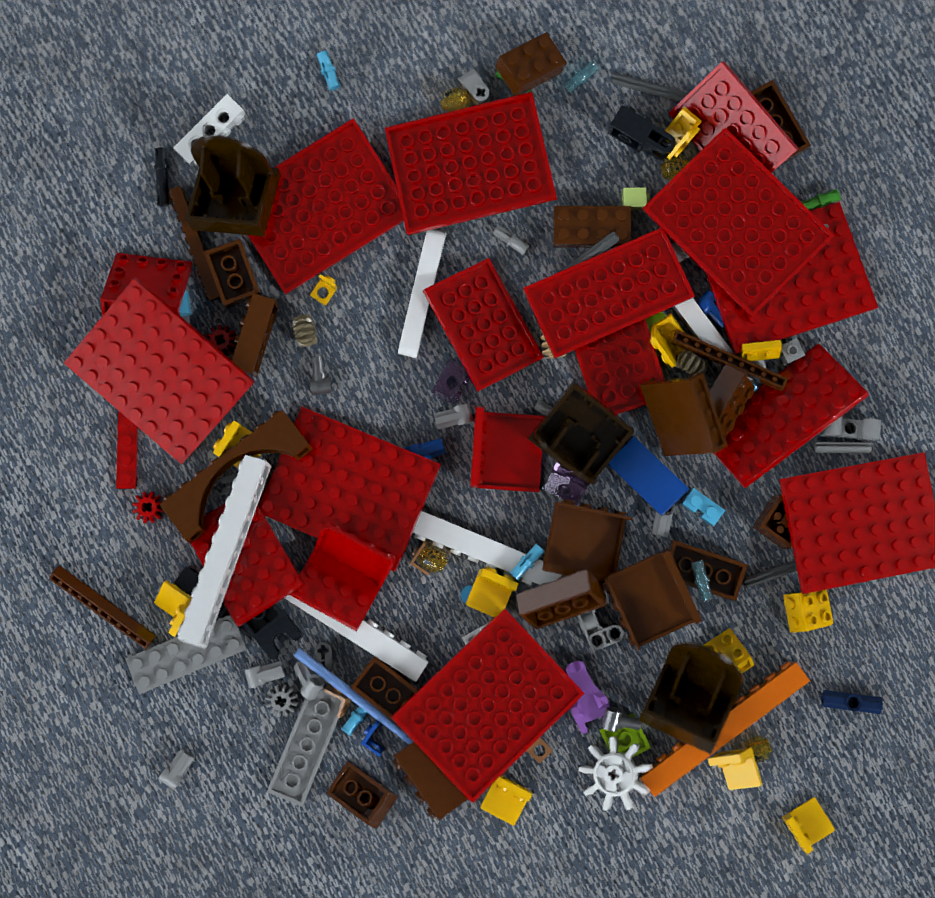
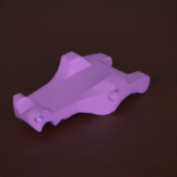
(592, 703)

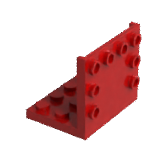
(161, 275)
(504, 453)
(343, 576)

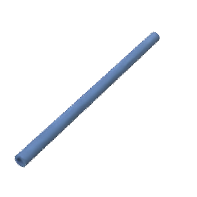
(351, 694)

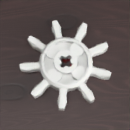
(608, 782)

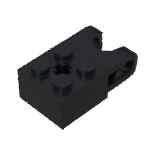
(640, 133)
(267, 626)

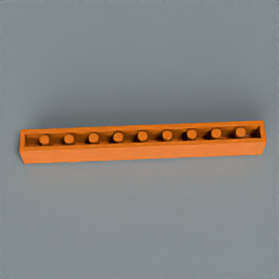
(742, 715)

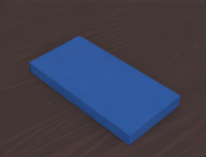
(648, 476)

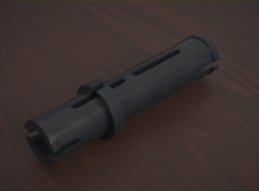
(161, 176)

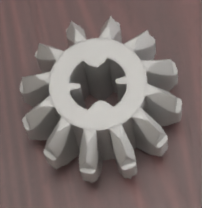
(278, 706)

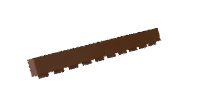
(195, 243)
(723, 357)
(102, 607)

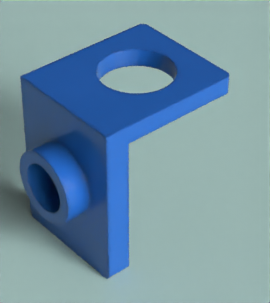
(367, 742)

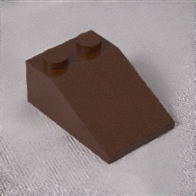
(362, 795)

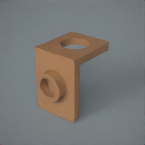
(415, 554)
(345, 700)
(548, 750)

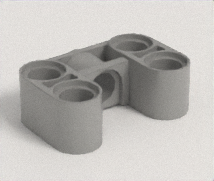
(862, 429)
(590, 627)

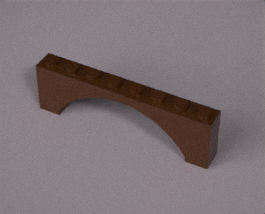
(188, 503)

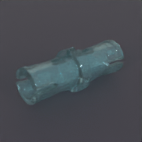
(581, 77)
(702, 580)

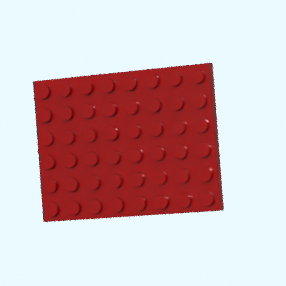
(470, 163)
(327, 207)
(738, 222)
(821, 293)
(158, 371)
(352, 483)
(861, 522)
(487, 705)

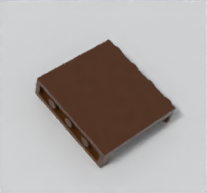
(684, 416)
(584, 540)
(651, 598)
(429, 781)

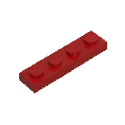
(126, 453)

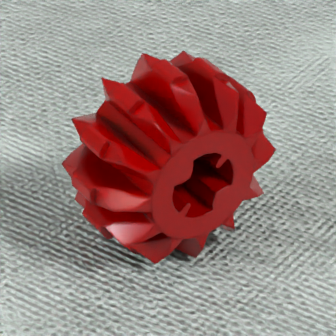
(227, 337)
(148, 515)

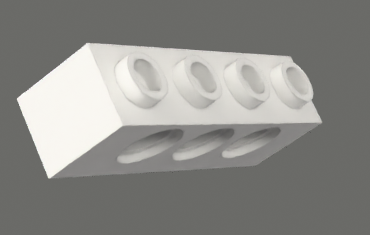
(211, 120)

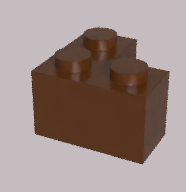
(773, 523)

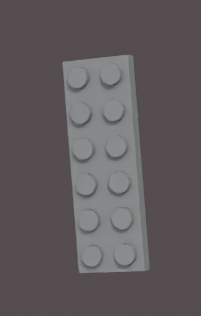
(177, 658)
(305, 748)

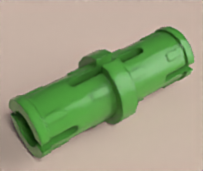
(821, 200)

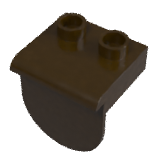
(231, 187)
(581, 433)
(693, 695)

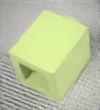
(635, 197)

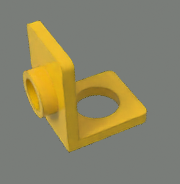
(328, 283)

